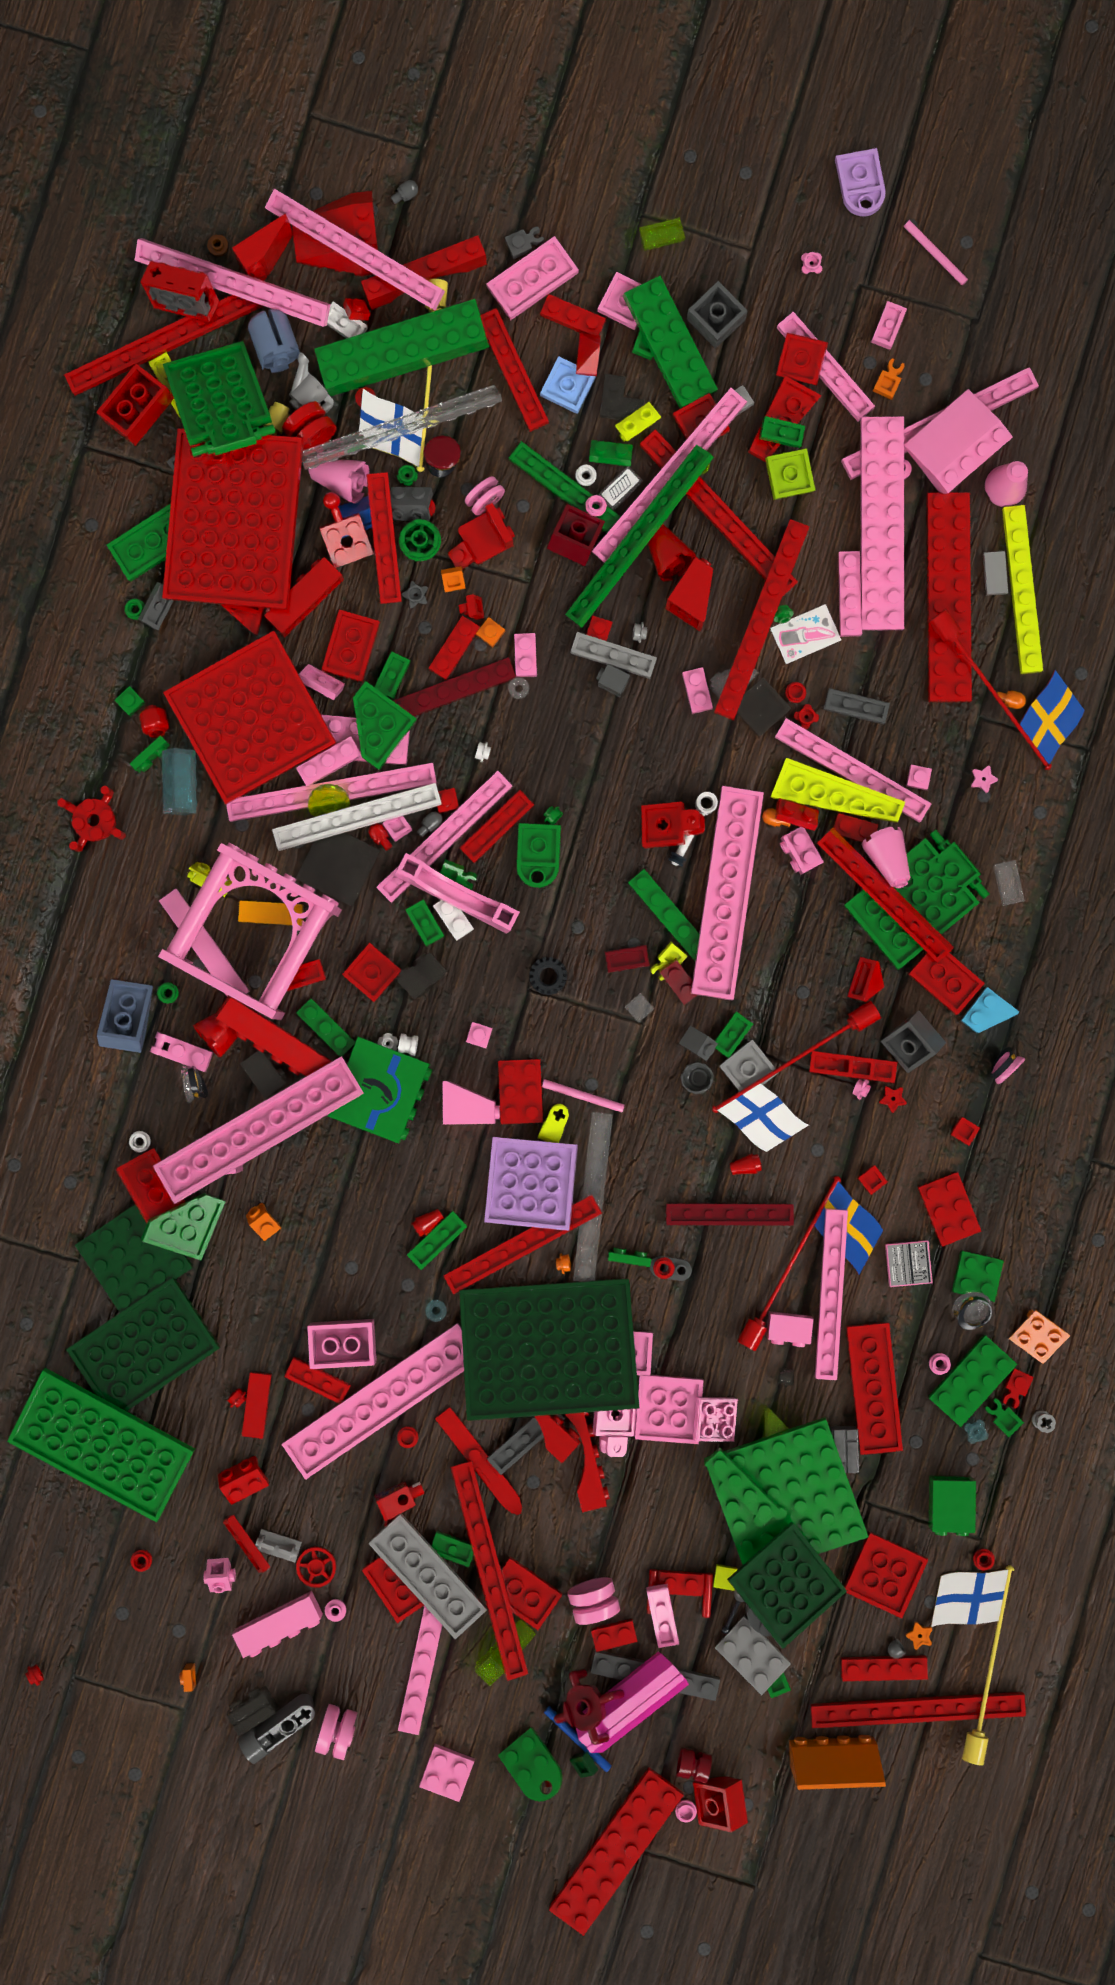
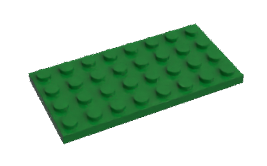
(101, 1445)

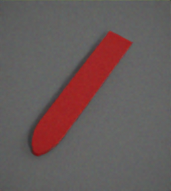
(474, 1452)

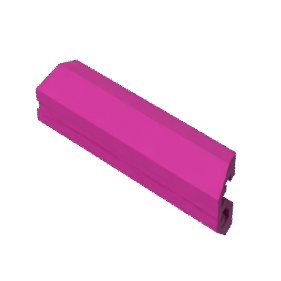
(644, 1693)

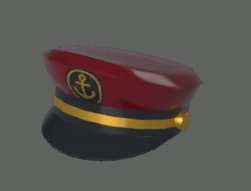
(441, 455)

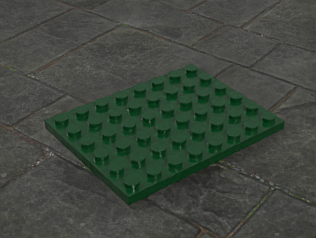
(548, 1350)

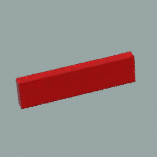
(496, 826)

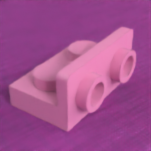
(801, 850)

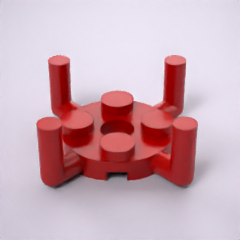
(81, 817)

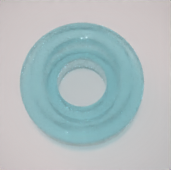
(436, 1317)

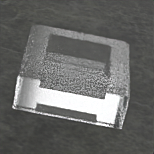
(639, 1007)

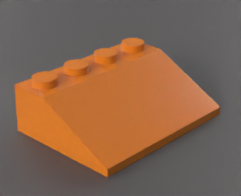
(836, 1762)

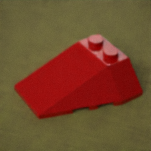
(352, 214)

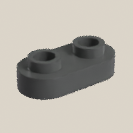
(677, 1263)

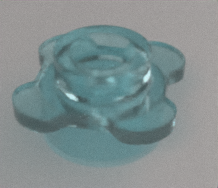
(981, 1435)

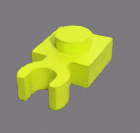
(667, 955)

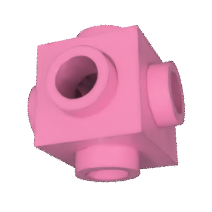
(219, 1575)

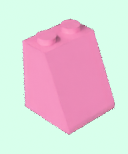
(467, 1106)

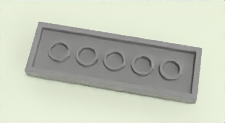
(428, 1575)

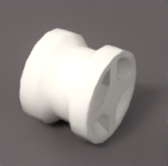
(408, 1044)

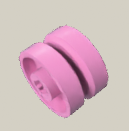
(593, 1600)
(336, 1732)

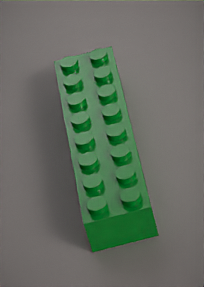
(402, 347)

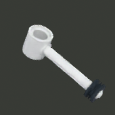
(677, 858)

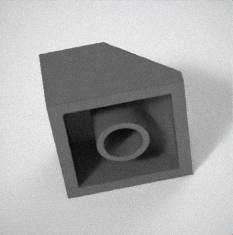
(913, 1042)

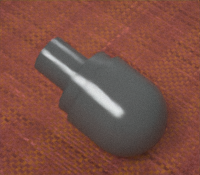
(405, 191)
(430, 823)

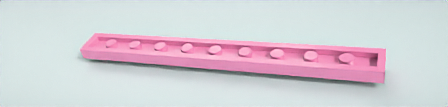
(355, 250)
(238, 283)
(991, 397)
(704, 437)
(356, 787)

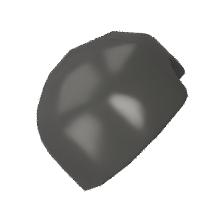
(697, 1078)

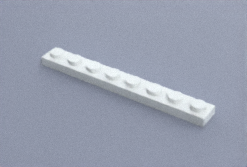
(356, 817)

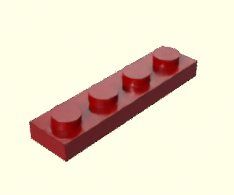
(884, 1668)

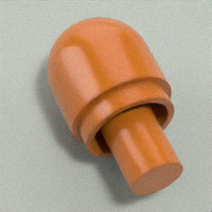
(1013, 699)
(769, 818)

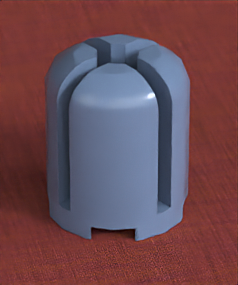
(273, 340)

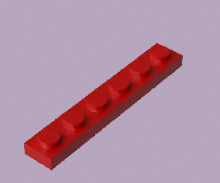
(513, 371)
(383, 537)

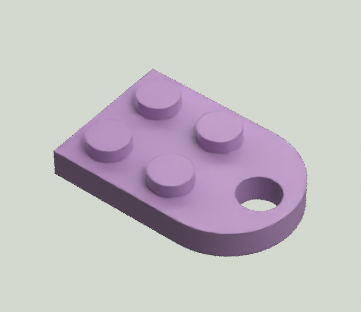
(861, 180)

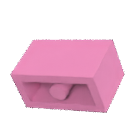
(789, 1328)

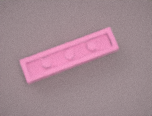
(849, 593)

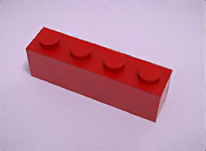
(305, 596)

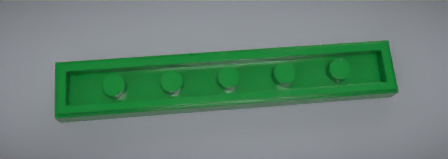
(558, 482)

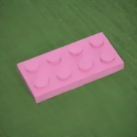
(532, 278)

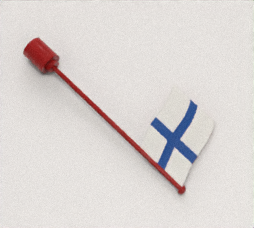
(762, 1113)

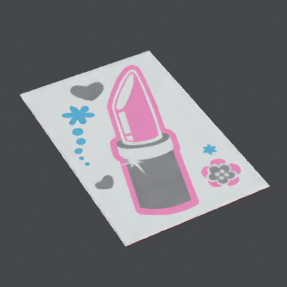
(805, 634)

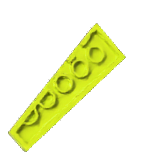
(823, 790)

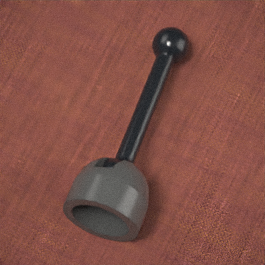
(725, 1629)

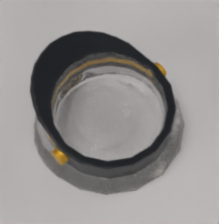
(193, 1084)
(972, 1310)

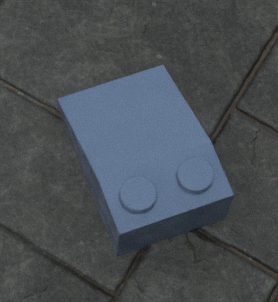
(125, 1016)

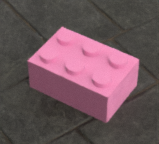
(341, 1344)

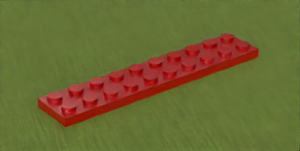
(951, 590)

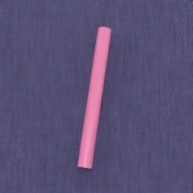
(935, 252)
(583, 1095)

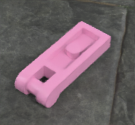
(182, 1052)

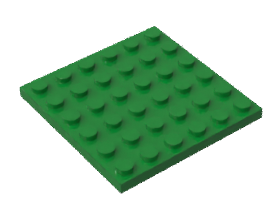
(807, 1482)

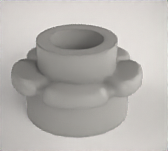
(639, 632)

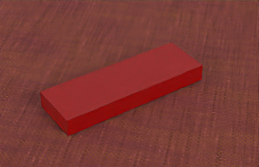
(317, 1380)
(256, 1405)
(246, 1544)

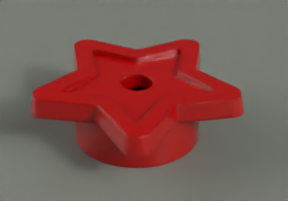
(889, 1093)

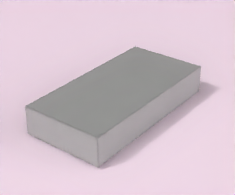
(995, 573)

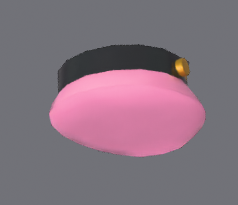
(1005, 1065)

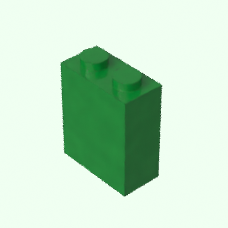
(952, 1505)

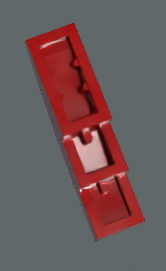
(853, 1067)

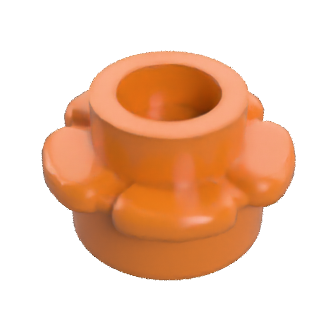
(563, 1263)

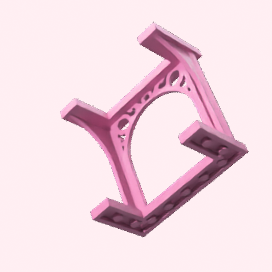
(318, 913)

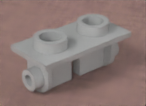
(278, 1545)

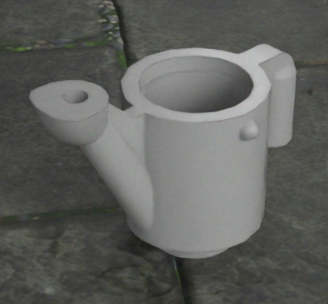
(308, 388)

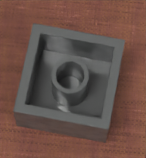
(716, 314)

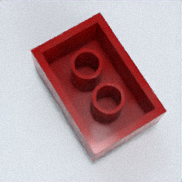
(135, 404)

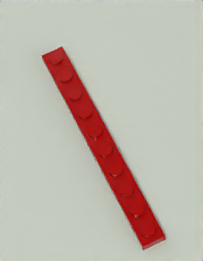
(156, 344)
(717, 512)
(761, 619)
(489, 1570)
(916, 1710)

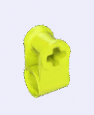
(553, 1128)

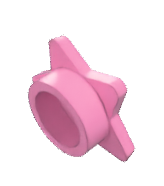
(978, 782)

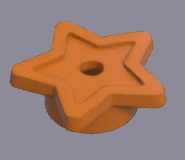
(916, 1630)

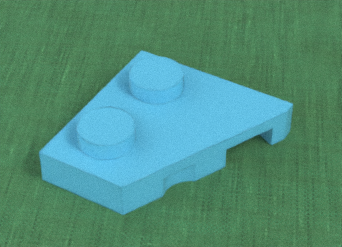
(987, 1011)

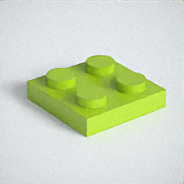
(790, 474)

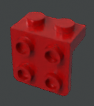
(487, 534)

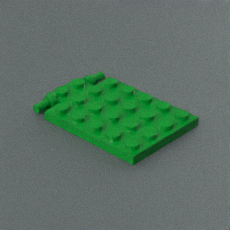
(219, 399)
(934, 890)

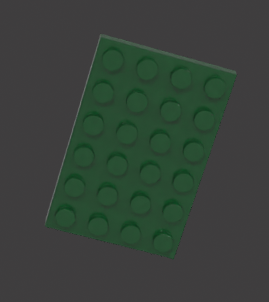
(144, 1347)

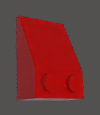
(263, 249)

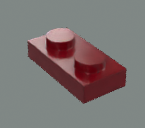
(678, 980)

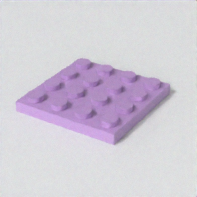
(531, 1183)

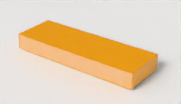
(267, 913)

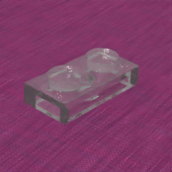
(1009, 883)

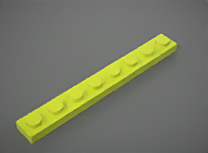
(1022, 589)

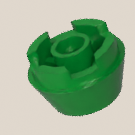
(420, 540)

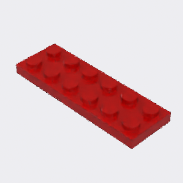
(874, 1388)

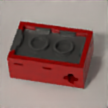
(180, 291)

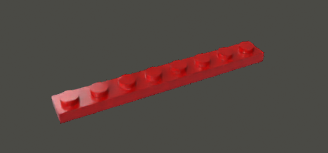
(885, 895)
(517, 1247)

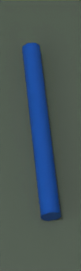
(567, 1729)

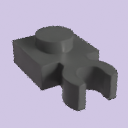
(520, 242)

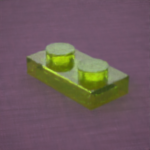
(662, 234)

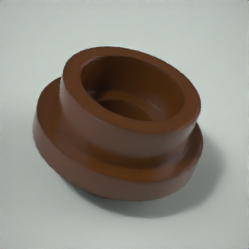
(217, 251)

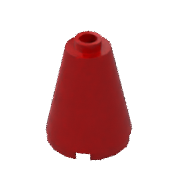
(669, 554)
(215, 1036)

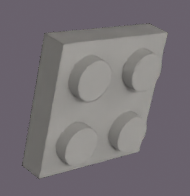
(747, 1066)

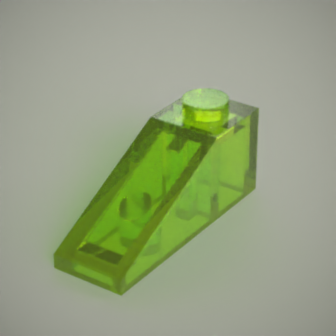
(490, 1665)

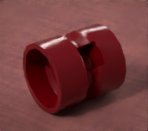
(694, 1765)

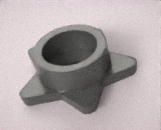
(409, 594)

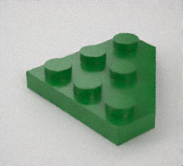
(379, 724)
(185, 1227)

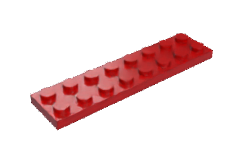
(616, 1851)

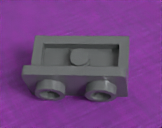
(410, 503)

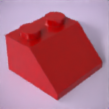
(720, 1803)

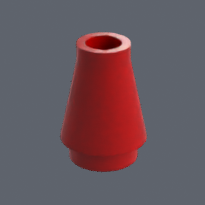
(747, 1165)
(427, 1222)

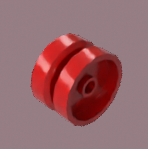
(310, 424)

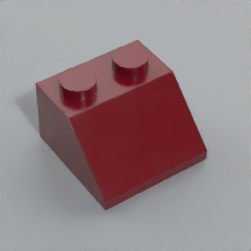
(575, 535)

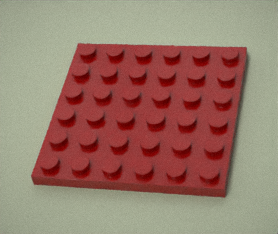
(250, 717)

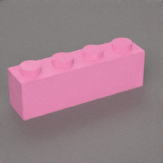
(277, 1624)

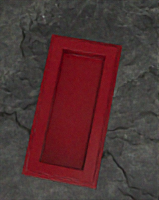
(627, 959)

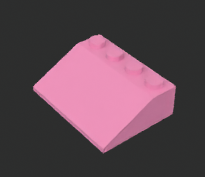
(957, 442)

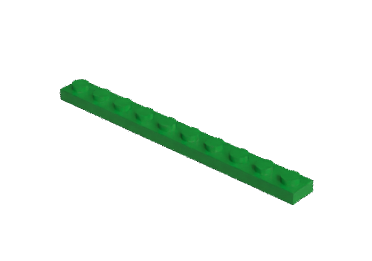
(639, 535)

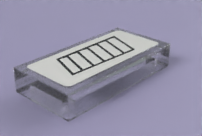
(620, 488)

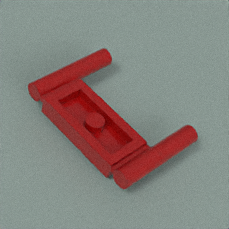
(684, 1584)

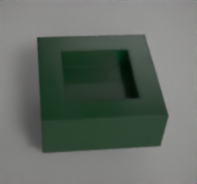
(583, 1764)

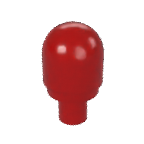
(380, 835)

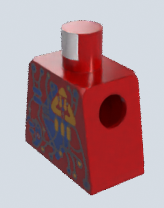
(389, 1503)

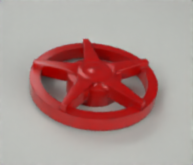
(316, 1566)

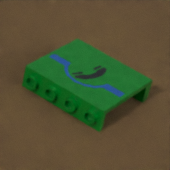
(390, 1090)

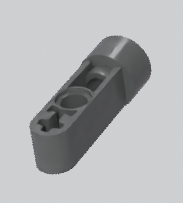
(259, 1742)

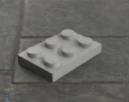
(752, 1655)

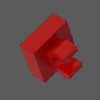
(473, 607)

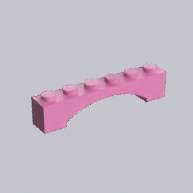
(483, 908)

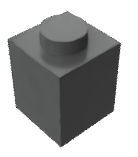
(612, 680)
(698, 1043)

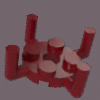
(595, 1703)

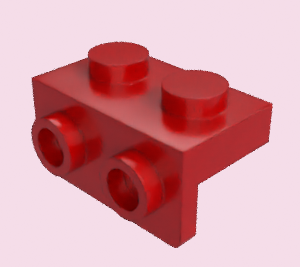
(242, 1480)

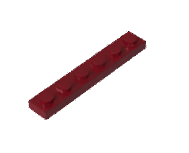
(457, 688)
(729, 1214)

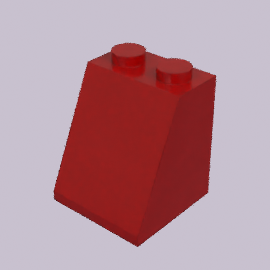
(692, 593)

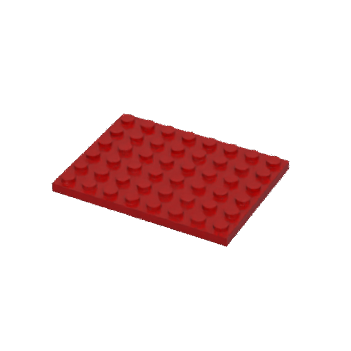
(233, 523)

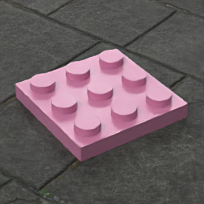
(667, 1408)

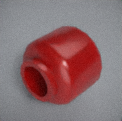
(154, 721)

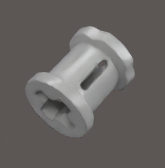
(1037, 1422)

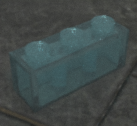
(179, 781)

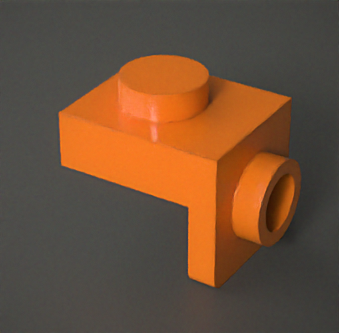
(262, 1222)

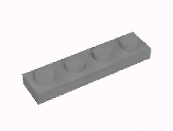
(614, 655)

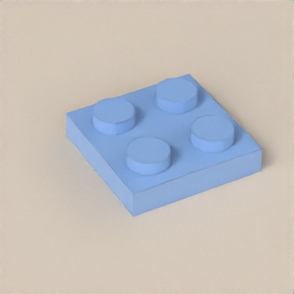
(565, 386)

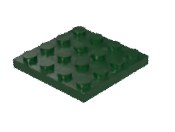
(125, 1263)
(787, 1585)

